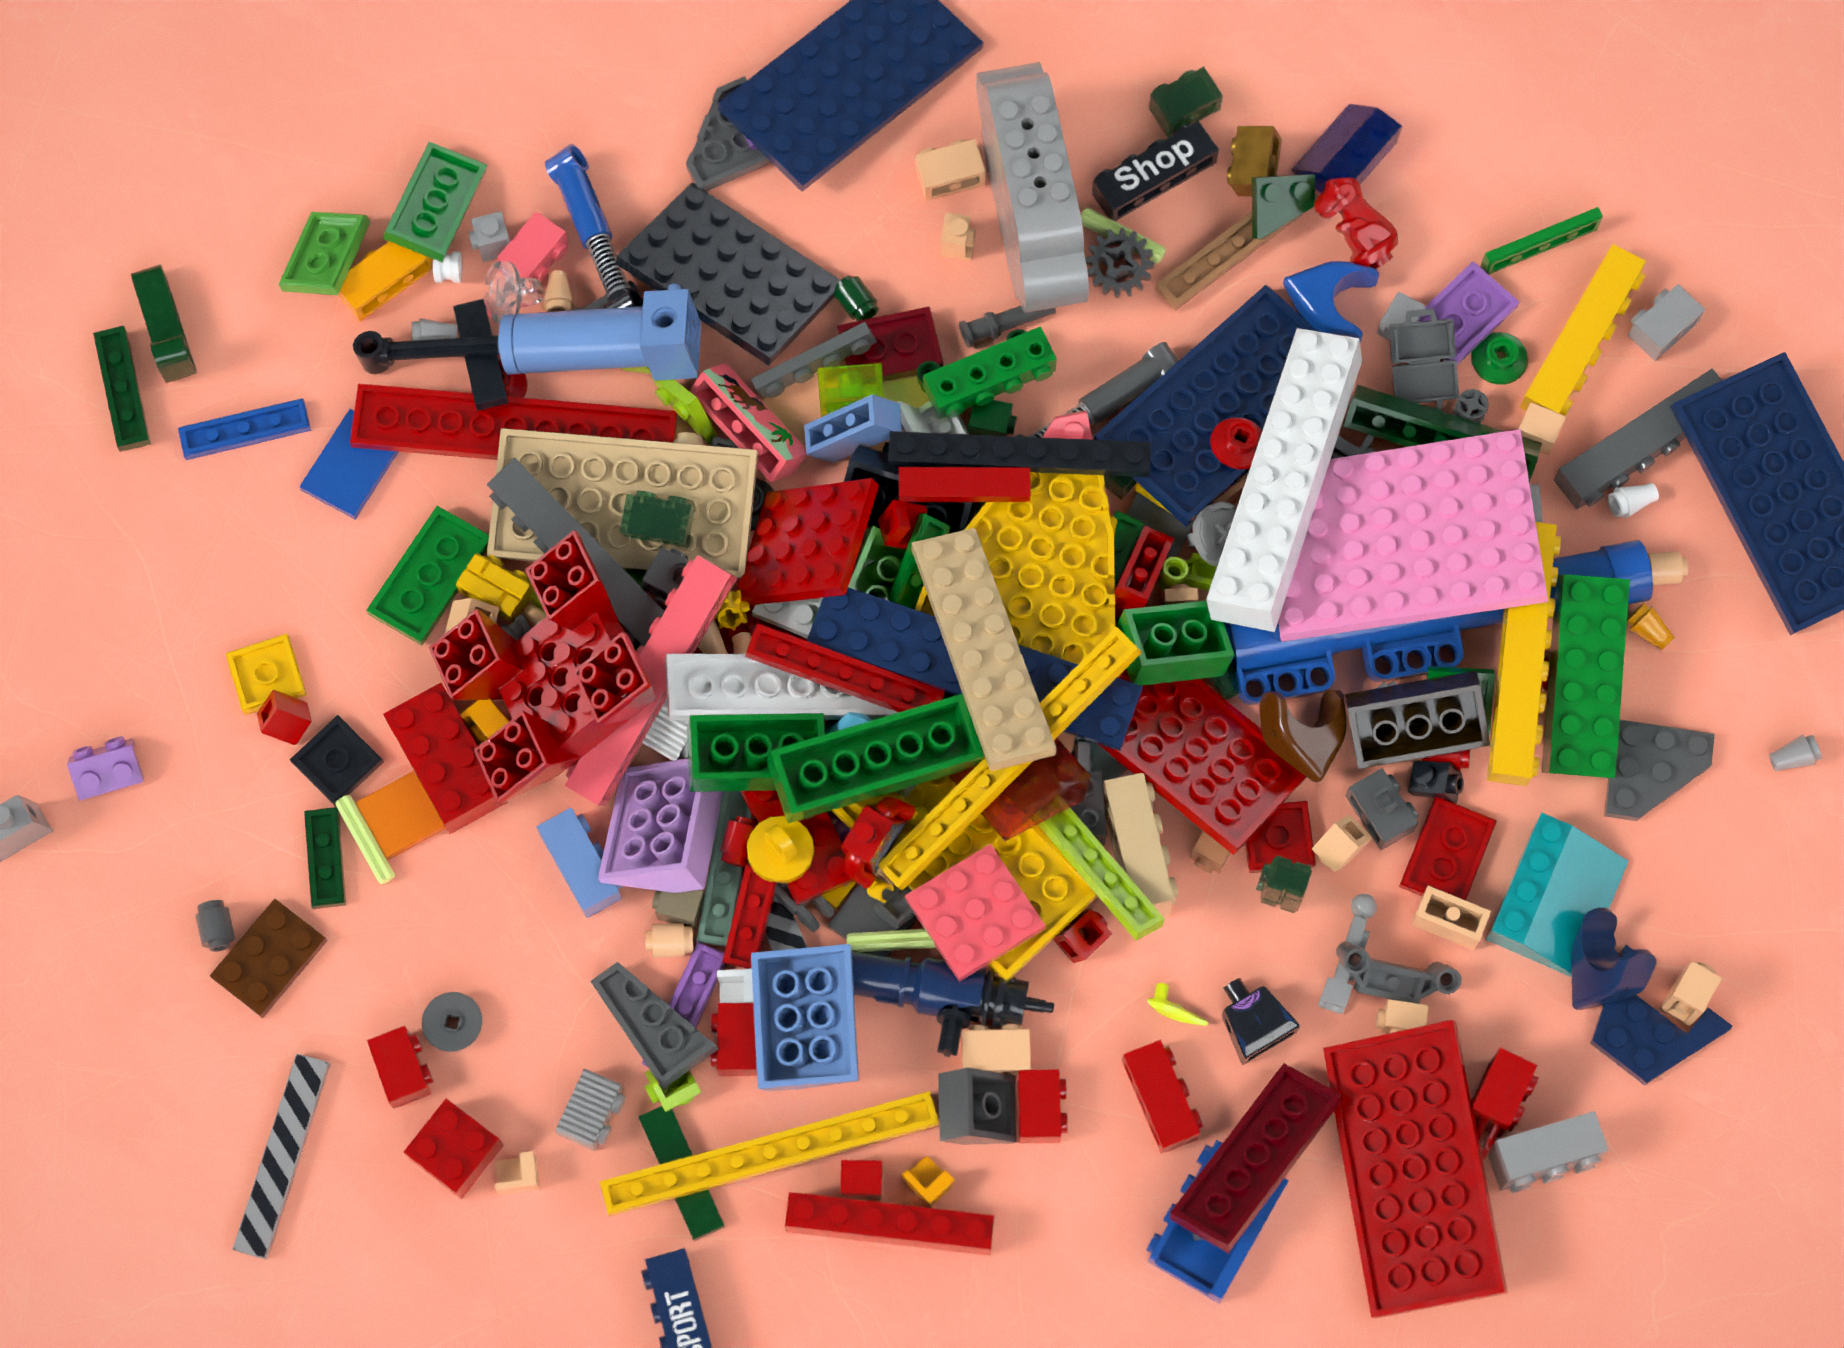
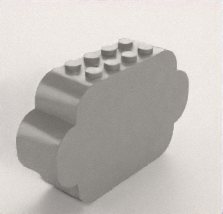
(1032, 187)

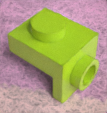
(677, 1093)

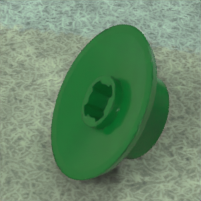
(1498, 370)

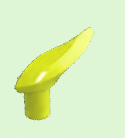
(1172, 1010)

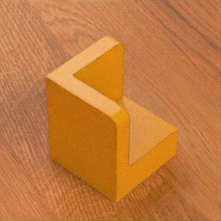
(928, 1181)

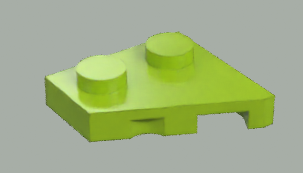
(686, 406)

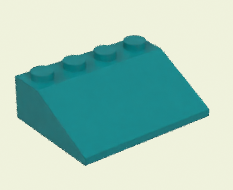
(1551, 891)

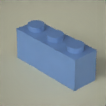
(860, 423)
(578, 860)

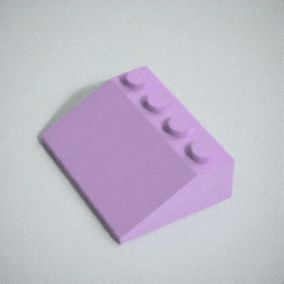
(660, 830)

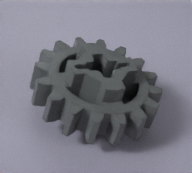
(1107, 257)

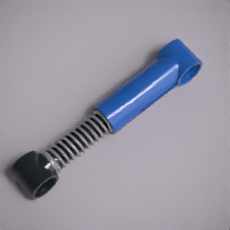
(569, 172)

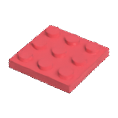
(975, 912)

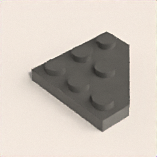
(721, 148)
(1654, 766)

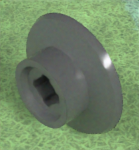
(441, 1010)

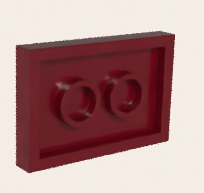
(902, 342)

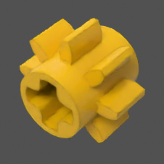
(736, 614)

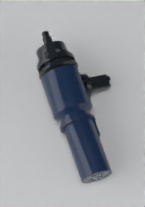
(938, 993)

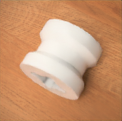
(450, 268)

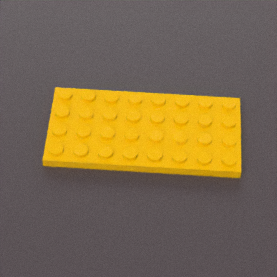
(1031, 857)

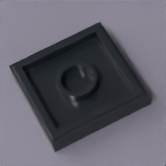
(336, 760)

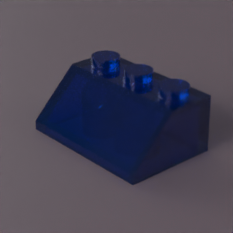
(1350, 145)

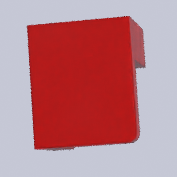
(899, 522)
(284, 717)
(862, 1178)

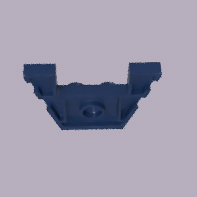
(1647, 1041)

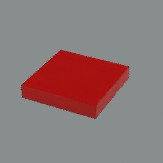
(1285, 835)

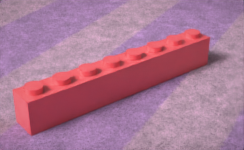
(677, 632)

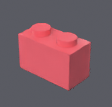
(536, 247)

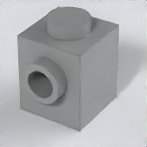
(489, 235)

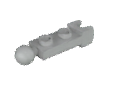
(1336, 989)

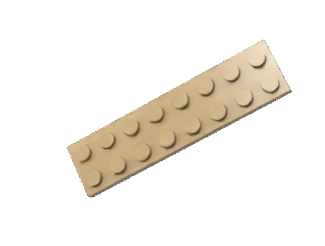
(983, 649)

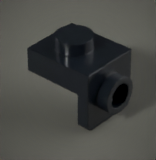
(1436, 780)

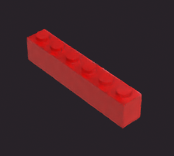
(889, 1223)

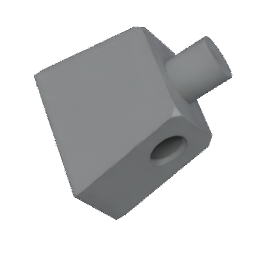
(20, 825)

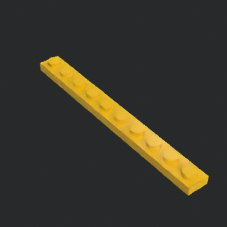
(983, 786)
(768, 1153)

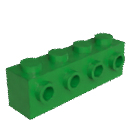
(990, 373)

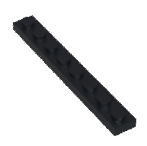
(1036, 453)

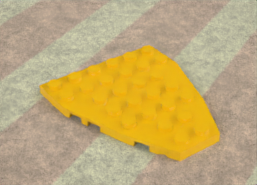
(1052, 564)

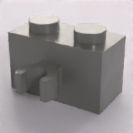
(1382, 808)

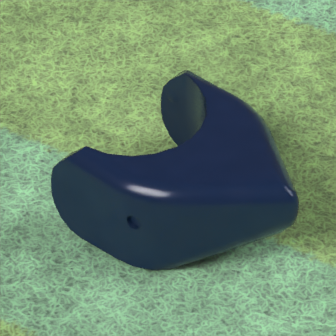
(1595, 966)

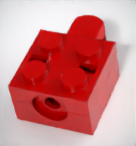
(1499, 1095)

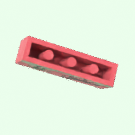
(748, 421)

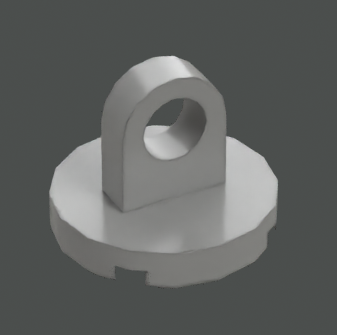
(1211, 531)

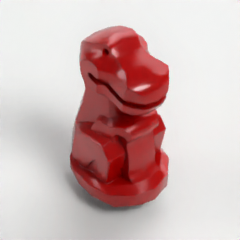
(1364, 228)

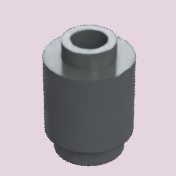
(214, 925)

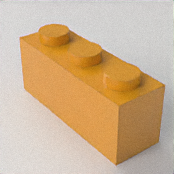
(381, 278)

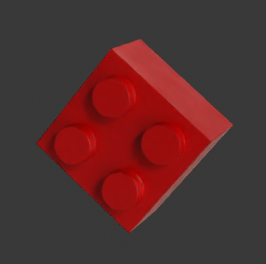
(453, 1148)

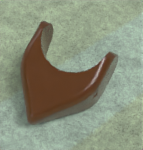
(1301, 746)

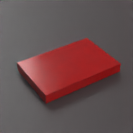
(1448, 850)

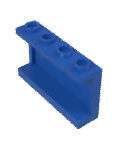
(1200, 1262)

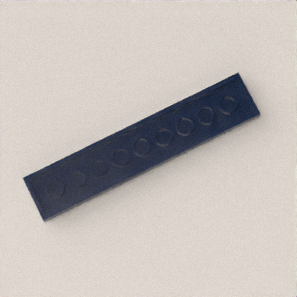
(914, 647)

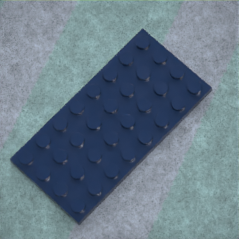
(847, 82)
(1219, 379)
(1776, 484)

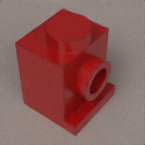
(1095, 933)

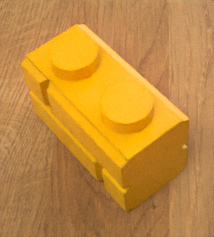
(494, 585)

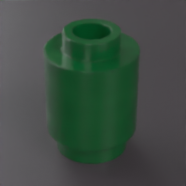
(856, 298)

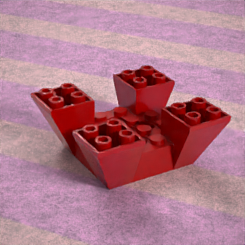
(561, 681)

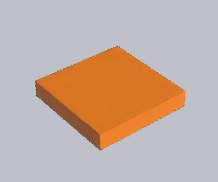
(400, 815)

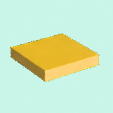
(265, 668)

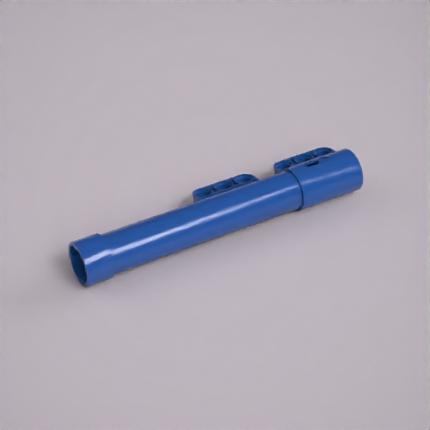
(1264, 658)

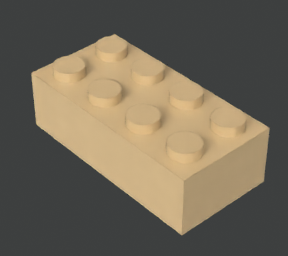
(1137, 839)

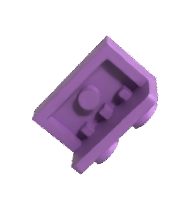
(104, 768)

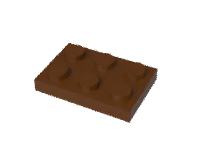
(268, 958)

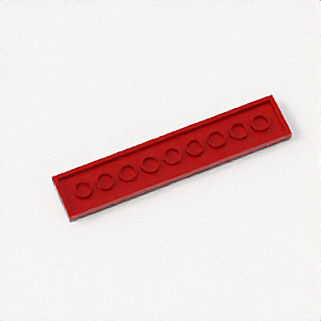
(451, 425)

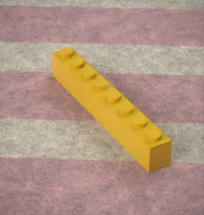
(1520, 677)

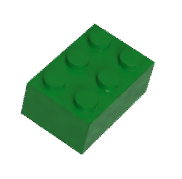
(1175, 643)

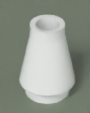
(1631, 499)

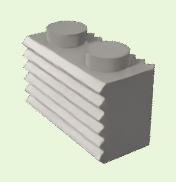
(590, 1110)

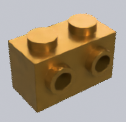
(1254, 155)

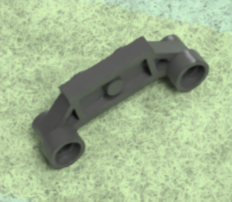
(1396, 980)

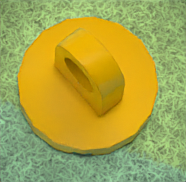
(780, 850)

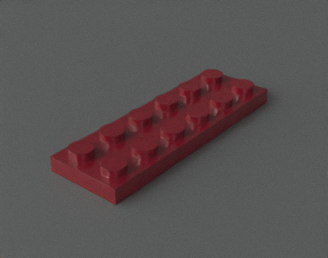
(1255, 1157)

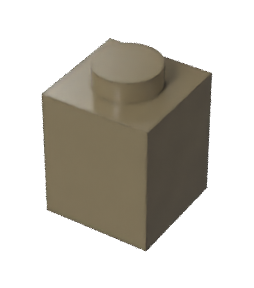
(679, 907)

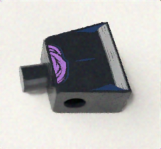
(1255, 1020)

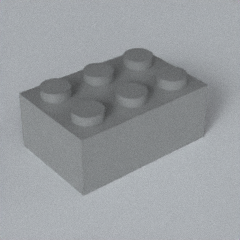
(1548, 1152)

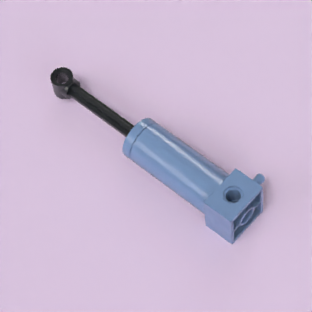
(655, 335)

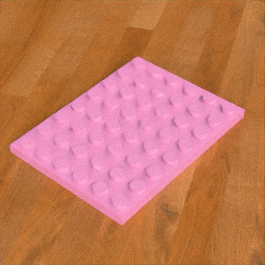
(1417, 538)

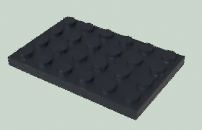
(735, 272)

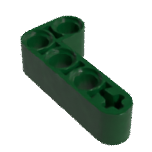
(163, 324)

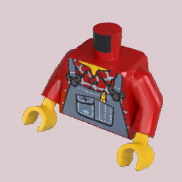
(873, 838)

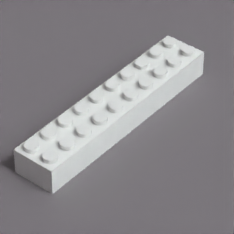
(1284, 480)

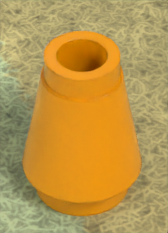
(1650, 626)

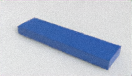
(244, 429)

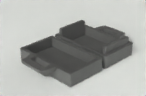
(1423, 346)

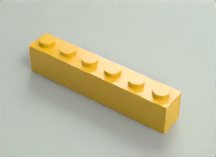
(1585, 330)

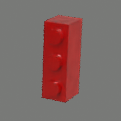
(1142, 570)
(1162, 1096)

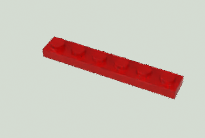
(838, 671)

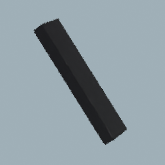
(483, 370)

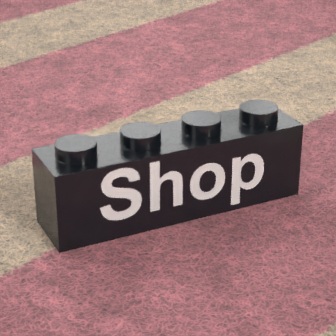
(1154, 171)

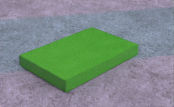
(324, 253)

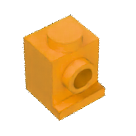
(485, 718)

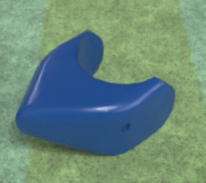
(1316, 287)

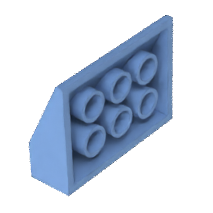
(804, 1017)

